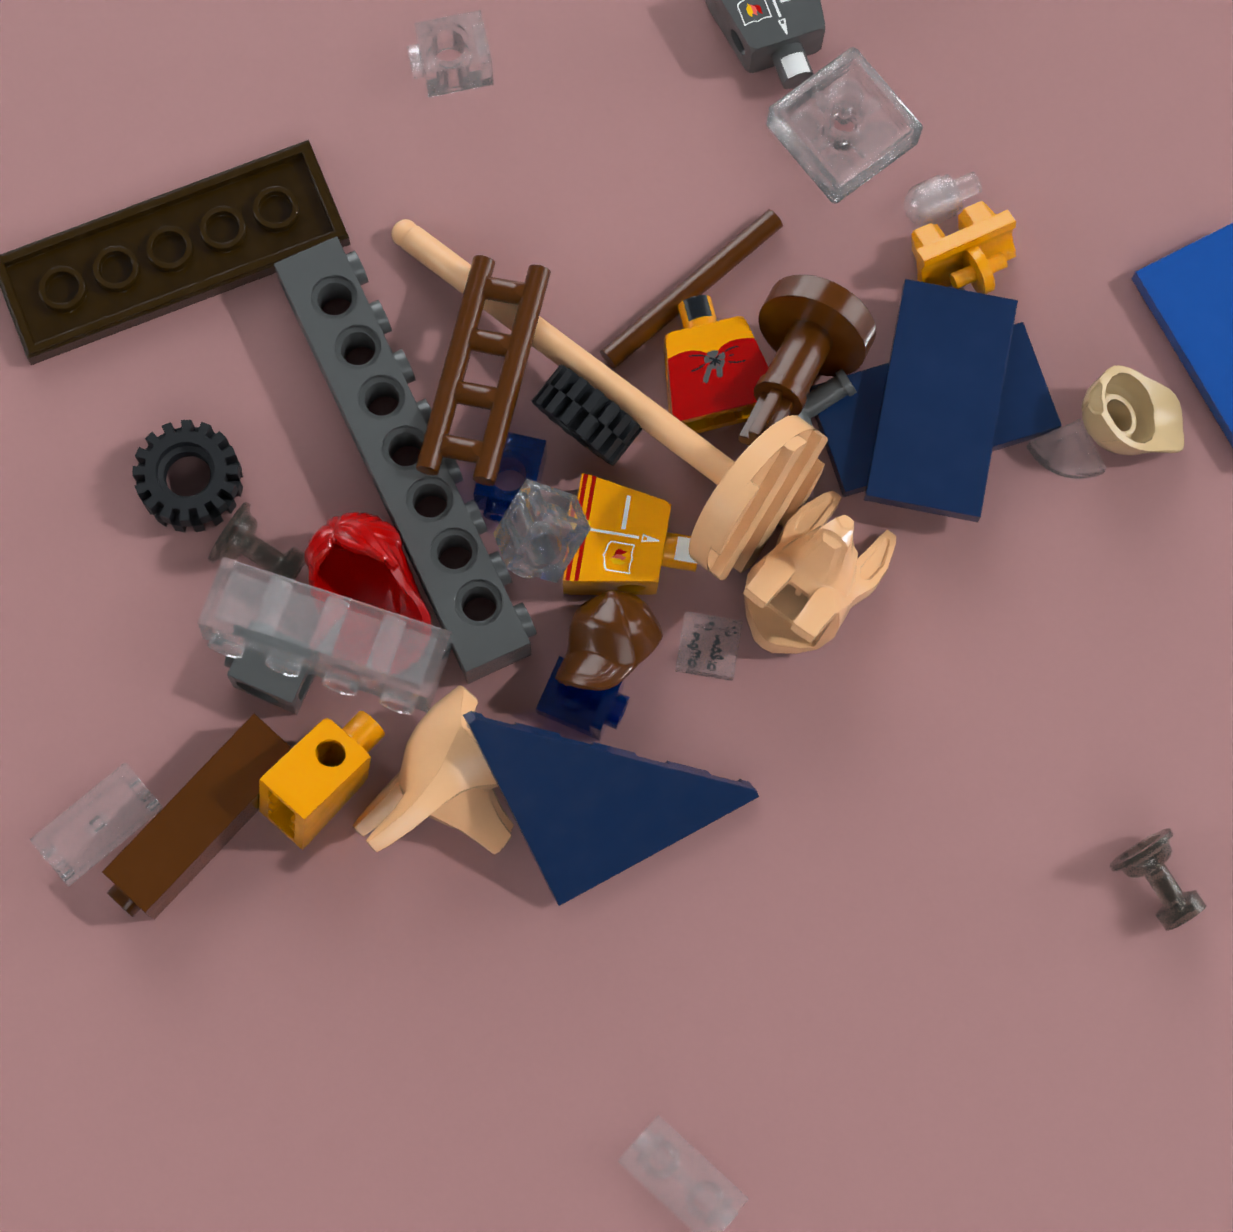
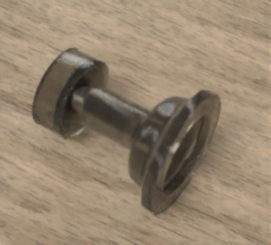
(240, 539)
(1148, 860)

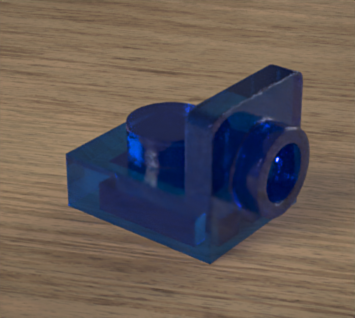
(580, 708)

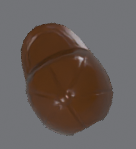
(608, 641)

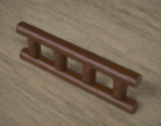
(499, 399)

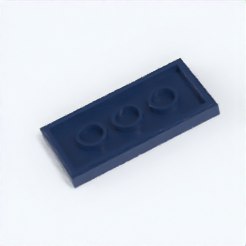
(941, 400)
(852, 422)

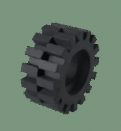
(587, 415)
(181, 443)

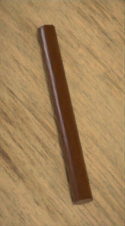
(694, 285)

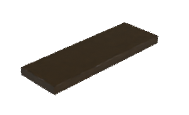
(167, 252)

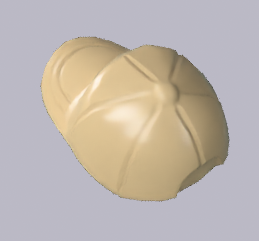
(1132, 414)

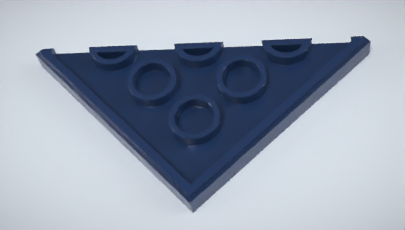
(596, 805)

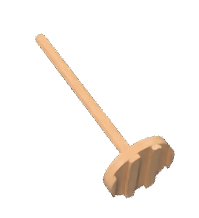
(751, 493)

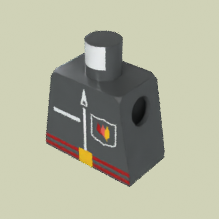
(772, 34)

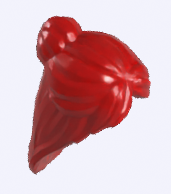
(365, 562)

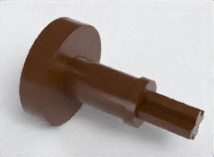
(814, 332)

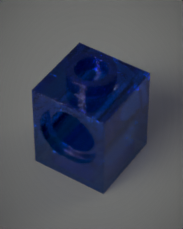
(522, 455)

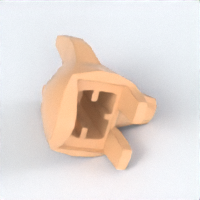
(812, 579)
(442, 780)

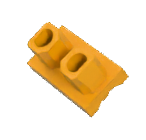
(969, 254)

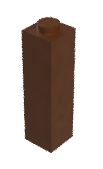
(195, 822)

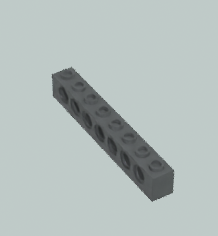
(328, 274)

